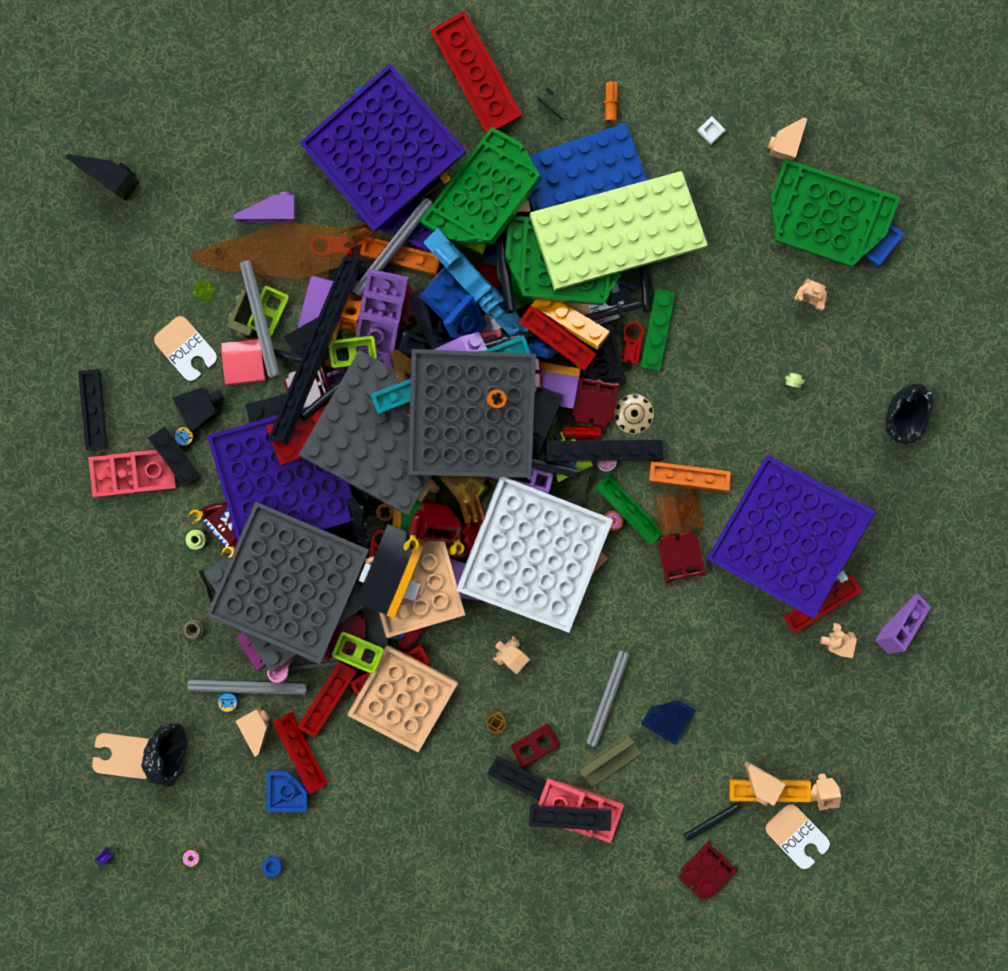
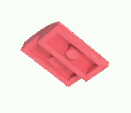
(243, 362)

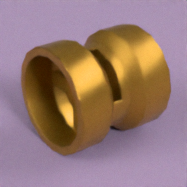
(498, 719)

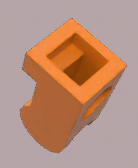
(349, 316)

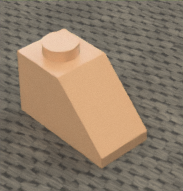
(787, 140)
(254, 729)
(764, 785)

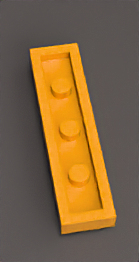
(573, 322)
(793, 791)

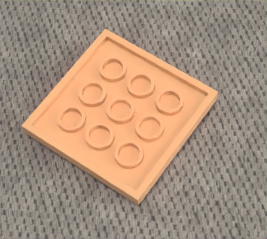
(436, 597)
(402, 698)

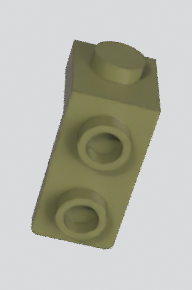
(234, 317)

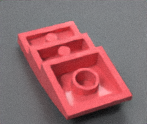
(129, 473)
(563, 794)

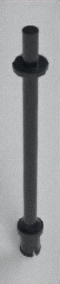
(618, 309)

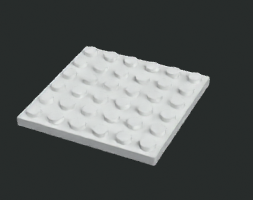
(534, 554)

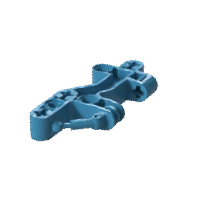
(473, 282)

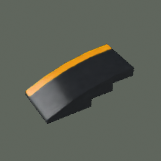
(389, 572)

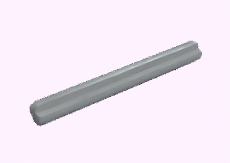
(608, 698)

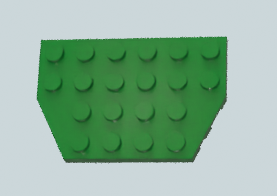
(484, 191)
(829, 213)
(532, 276)

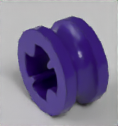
(104, 856)

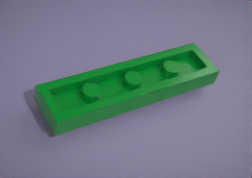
(657, 330)
(629, 509)

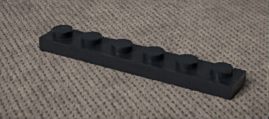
(603, 451)

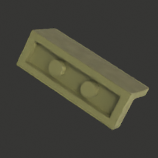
(609, 760)

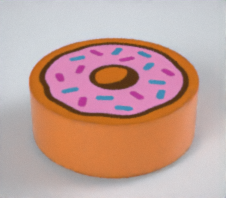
(617, 519)

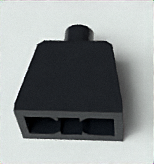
(198, 407)

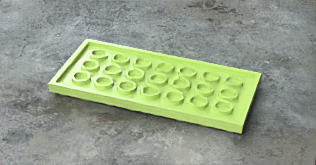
(618, 230)

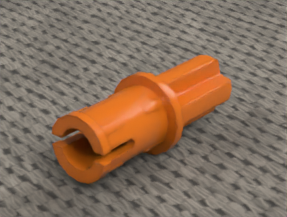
(611, 102)

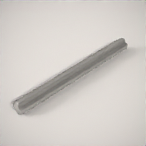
(395, 244)
(259, 319)
(247, 687)

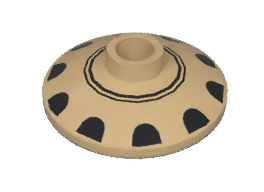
(623, 416)

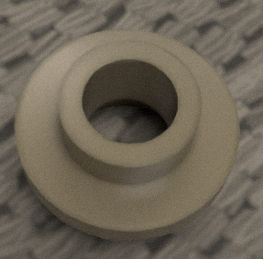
(200, 629)

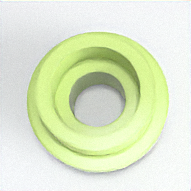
(794, 380)
(201, 536)

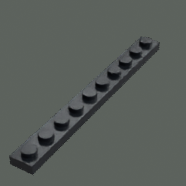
(315, 350)

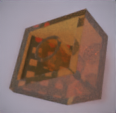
(679, 511)

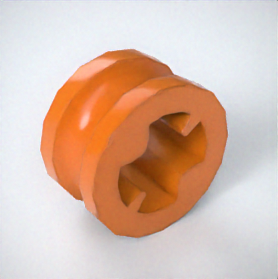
(502, 396)
(379, 513)

